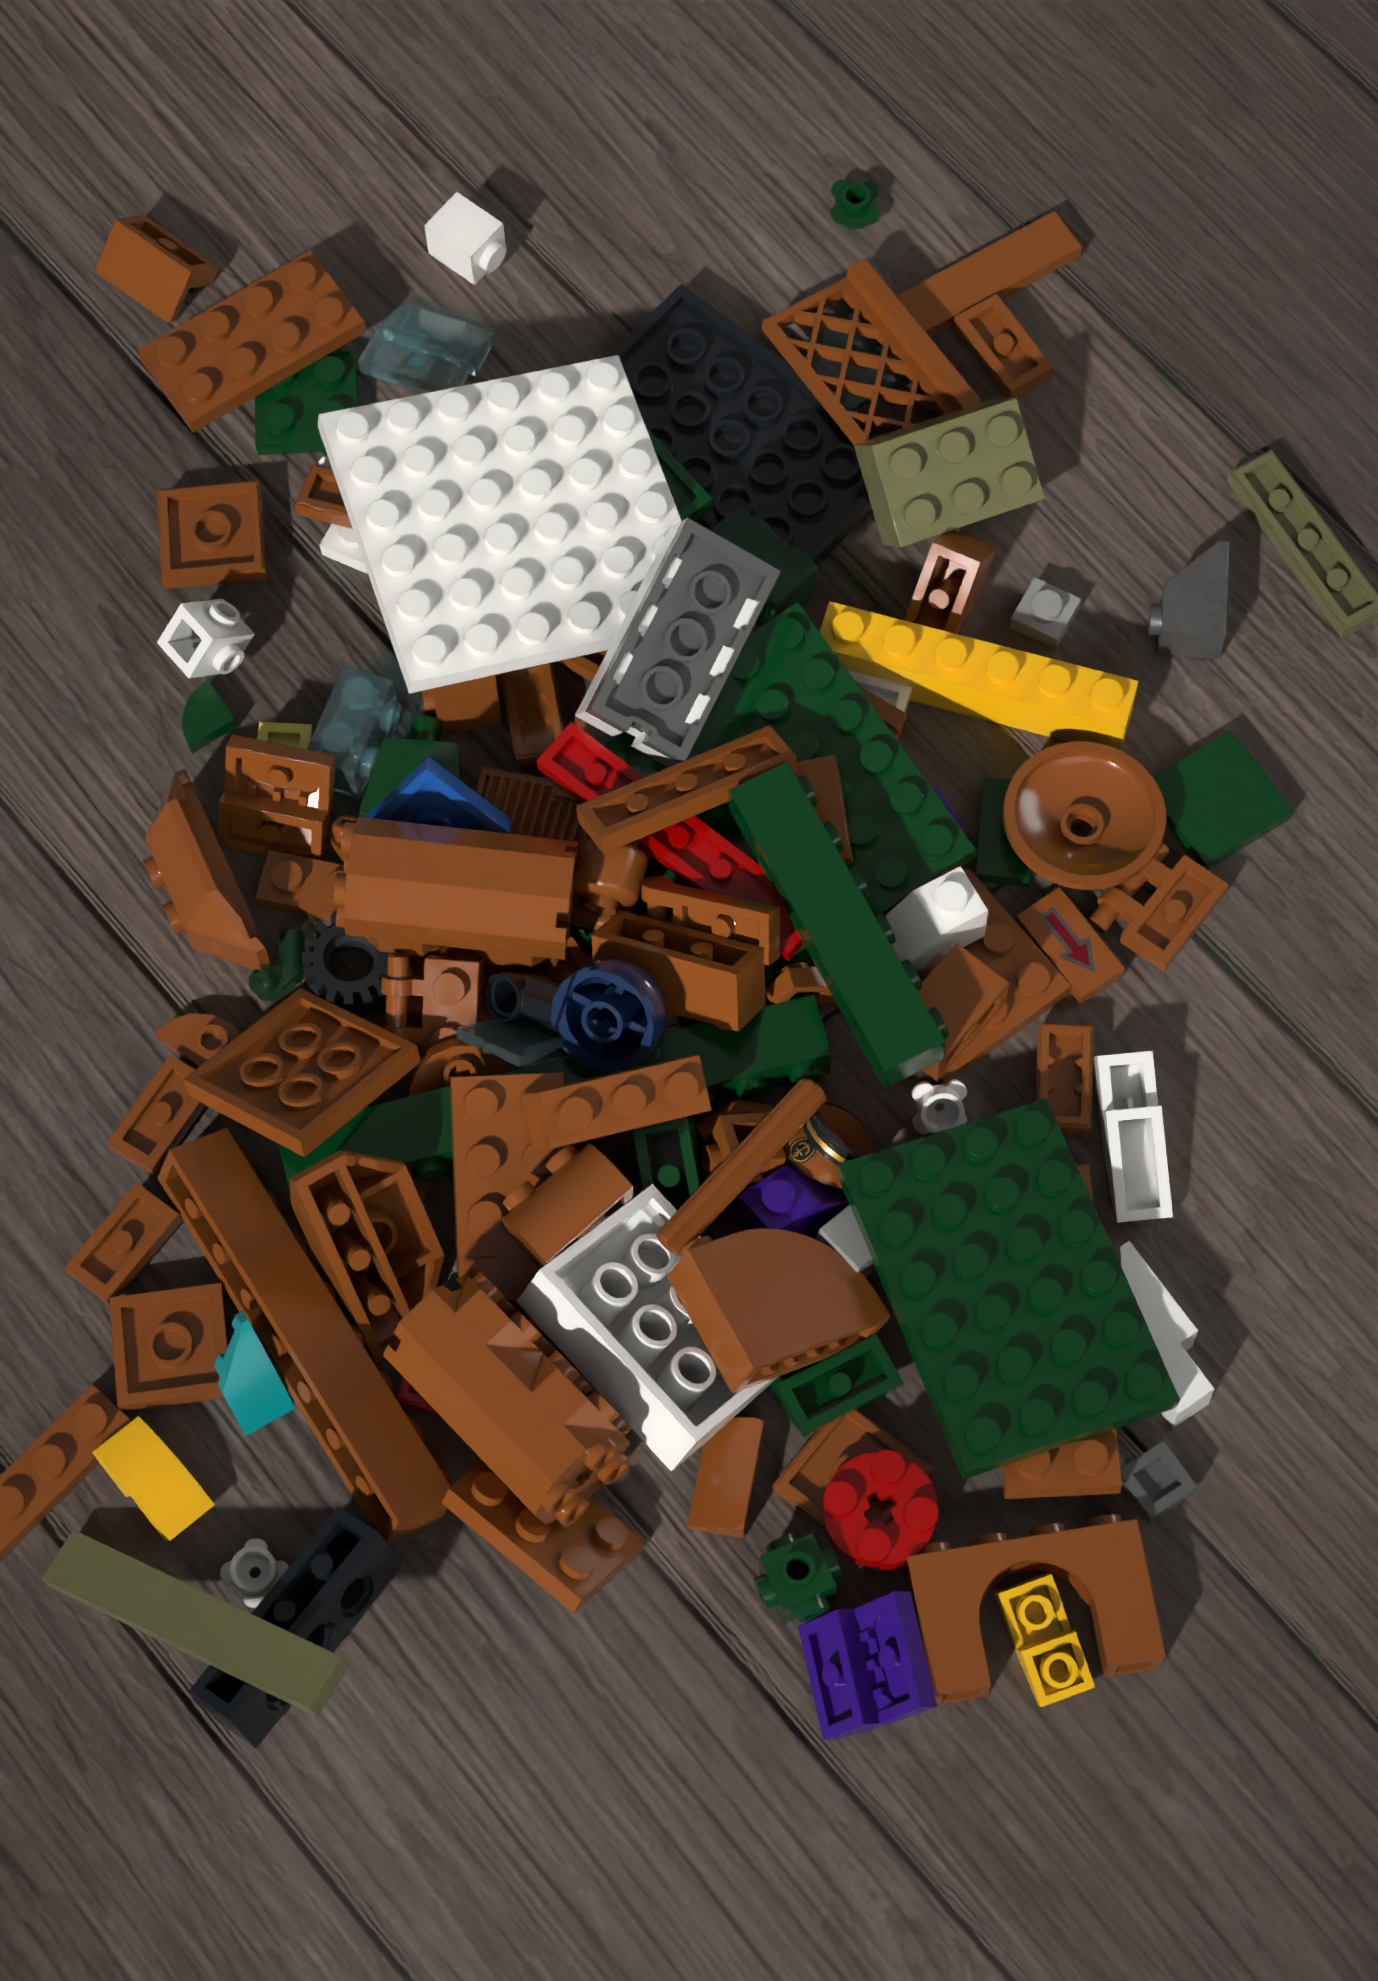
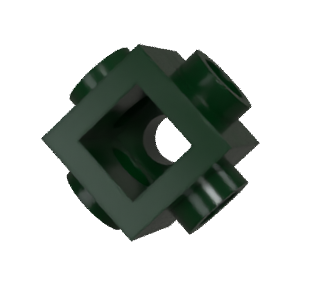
(797, 1598)

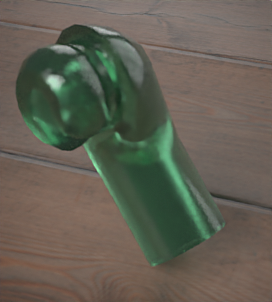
(286, 973)

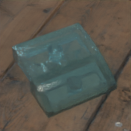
(425, 350)

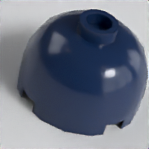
(609, 1015)

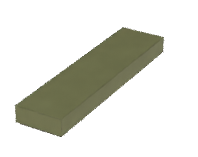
(1306, 543)

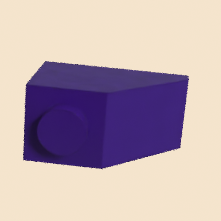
(790, 1203)

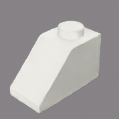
(937, 918)

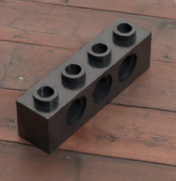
(314, 1599)

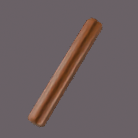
(741, 1166)

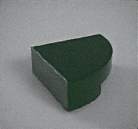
(205, 718)

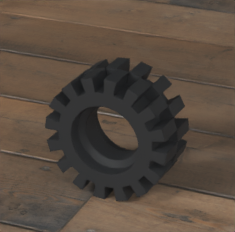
(326, 985)

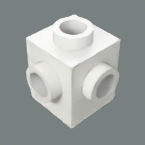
(206, 638)

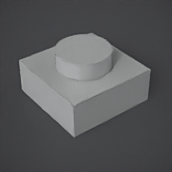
(1045, 613)

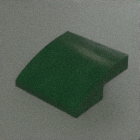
(836, 1385)

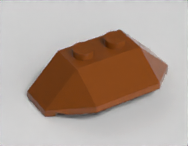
(199, 880)
(368, 1240)

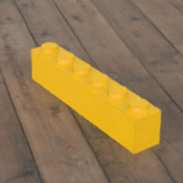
(983, 677)

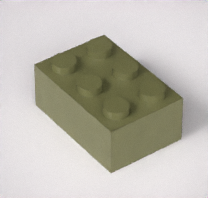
(949, 471)

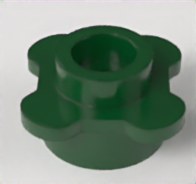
(855, 215)

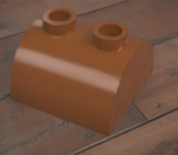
(566, 1205)

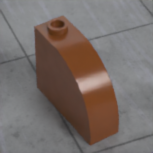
(773, 1302)

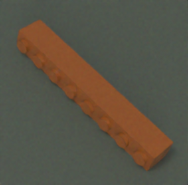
(306, 1335)

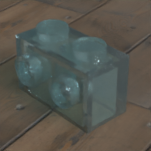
(354, 725)

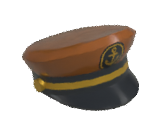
(826, 1140)

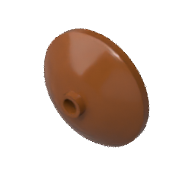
(1088, 790)

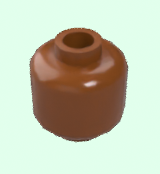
(609, 878)

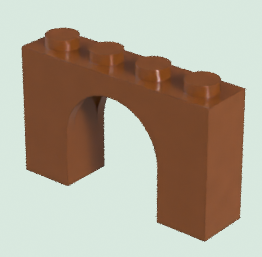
(1098, 1561)

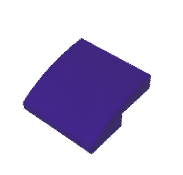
(867, 1666)

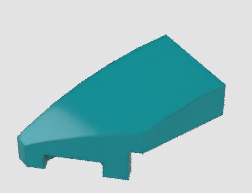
(250, 1380)

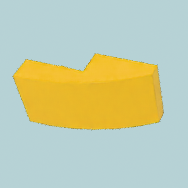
(153, 1478)
(1044, 1639)

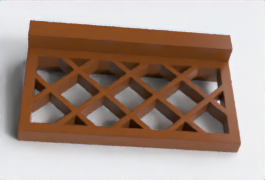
(899, 334)

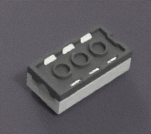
(678, 642)

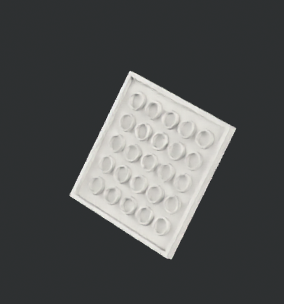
(502, 517)

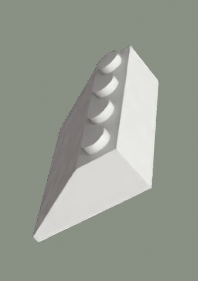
(630, 1334)

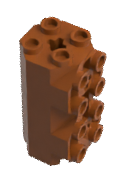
(457, 888)
(510, 1401)

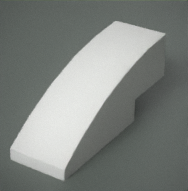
(1133, 1136)
(1171, 1333)

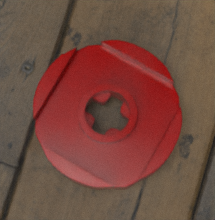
(873, 1542)

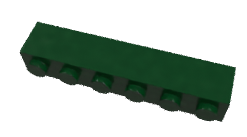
(837, 924)

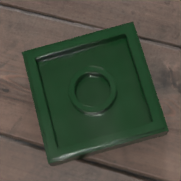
(1220, 800)

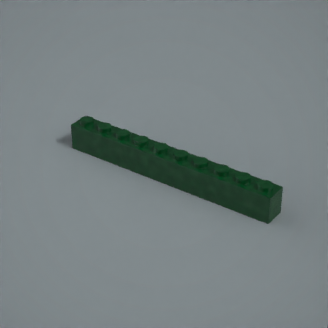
(770, 1051)

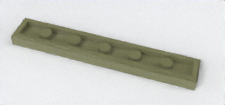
(196, 1623)

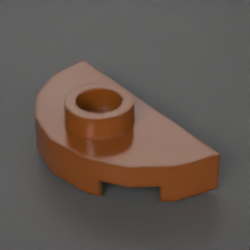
(196, 1036)
(452, 1059)

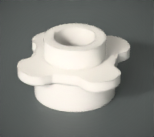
(928, 1095)
(237, 1572)

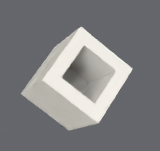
(466, 238)

